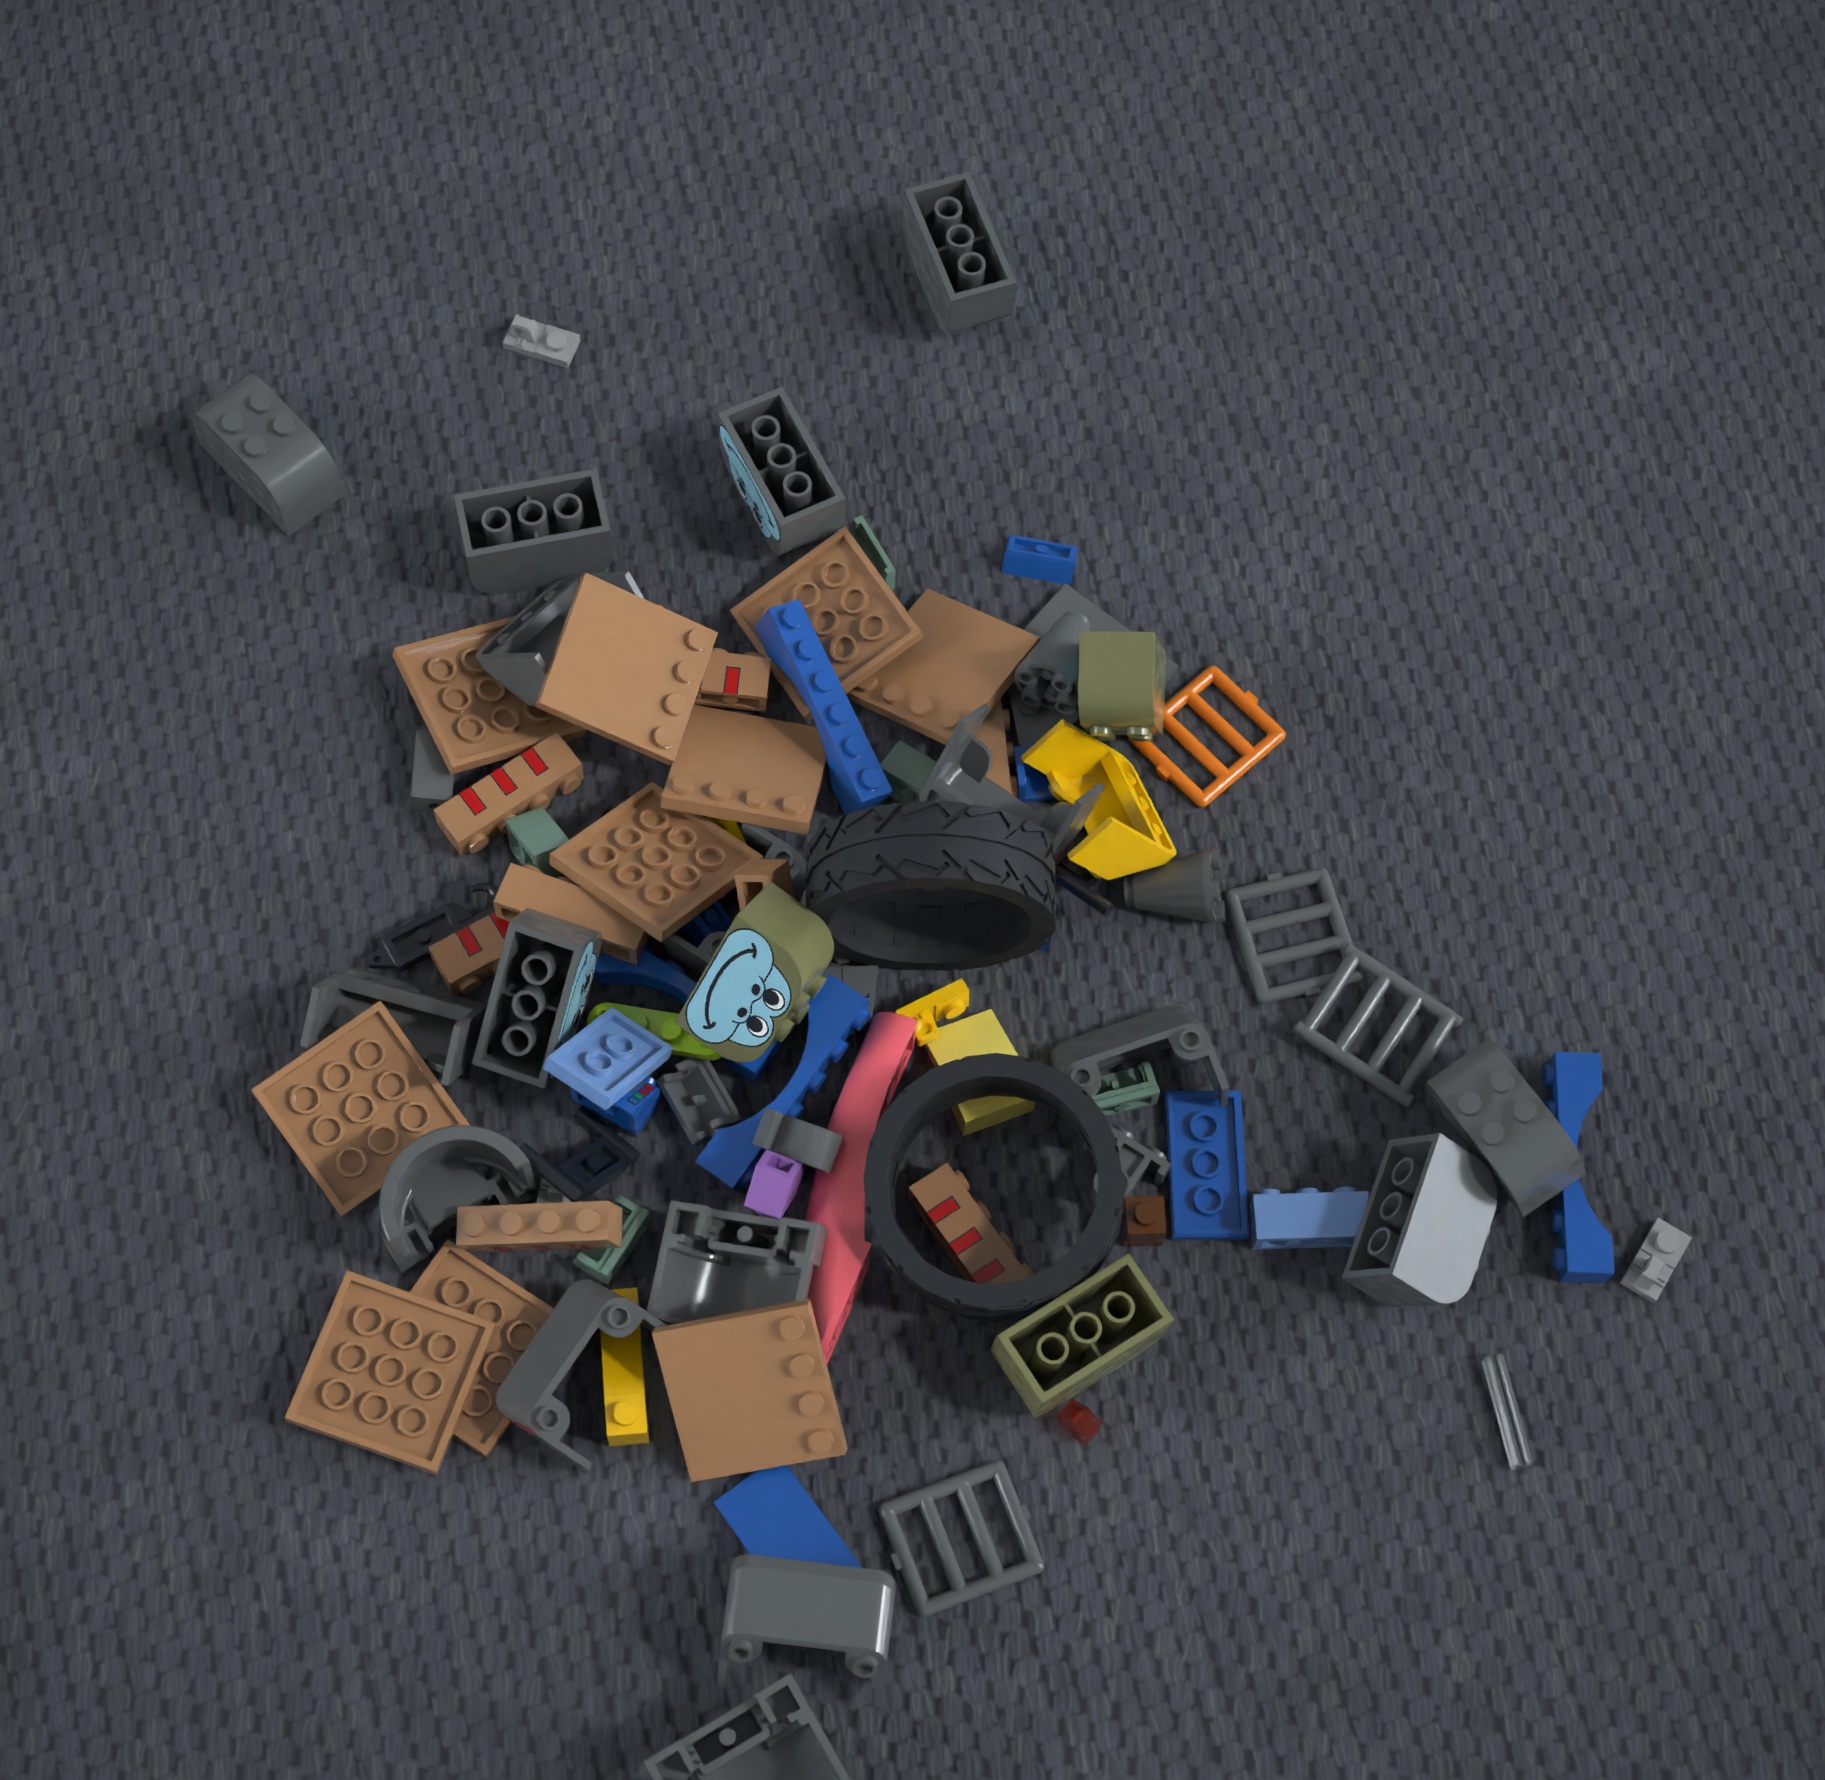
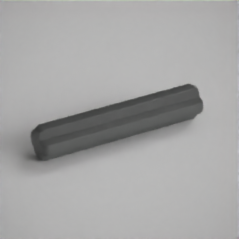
(1507, 1411)

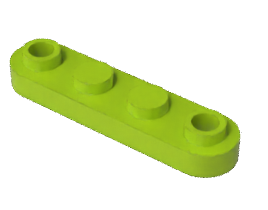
(663, 1026)

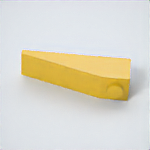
(624, 1384)

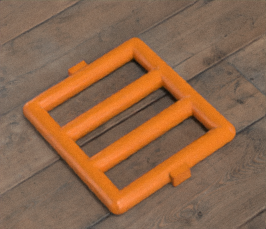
(1224, 776)

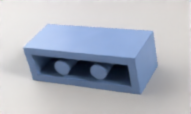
(1306, 1218)

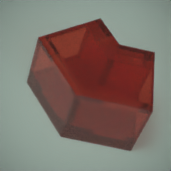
(1079, 1421)

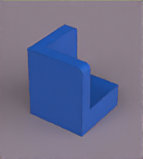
(1031, 783)

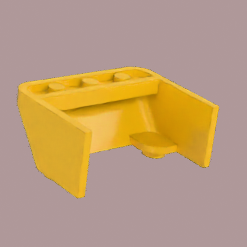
(1123, 824)

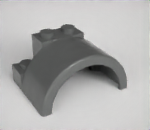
(443, 1174)
(753, 1265)
(744, 1749)

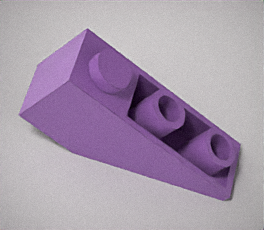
(775, 1184)

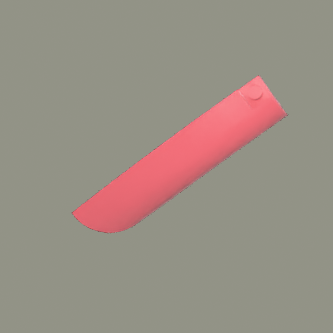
(839, 1196)

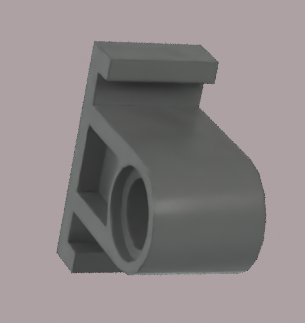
(798, 1140)
(1135, 1163)

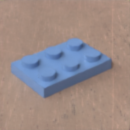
(608, 1058)

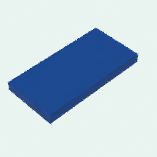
(1206, 1166)
(781, 1520)

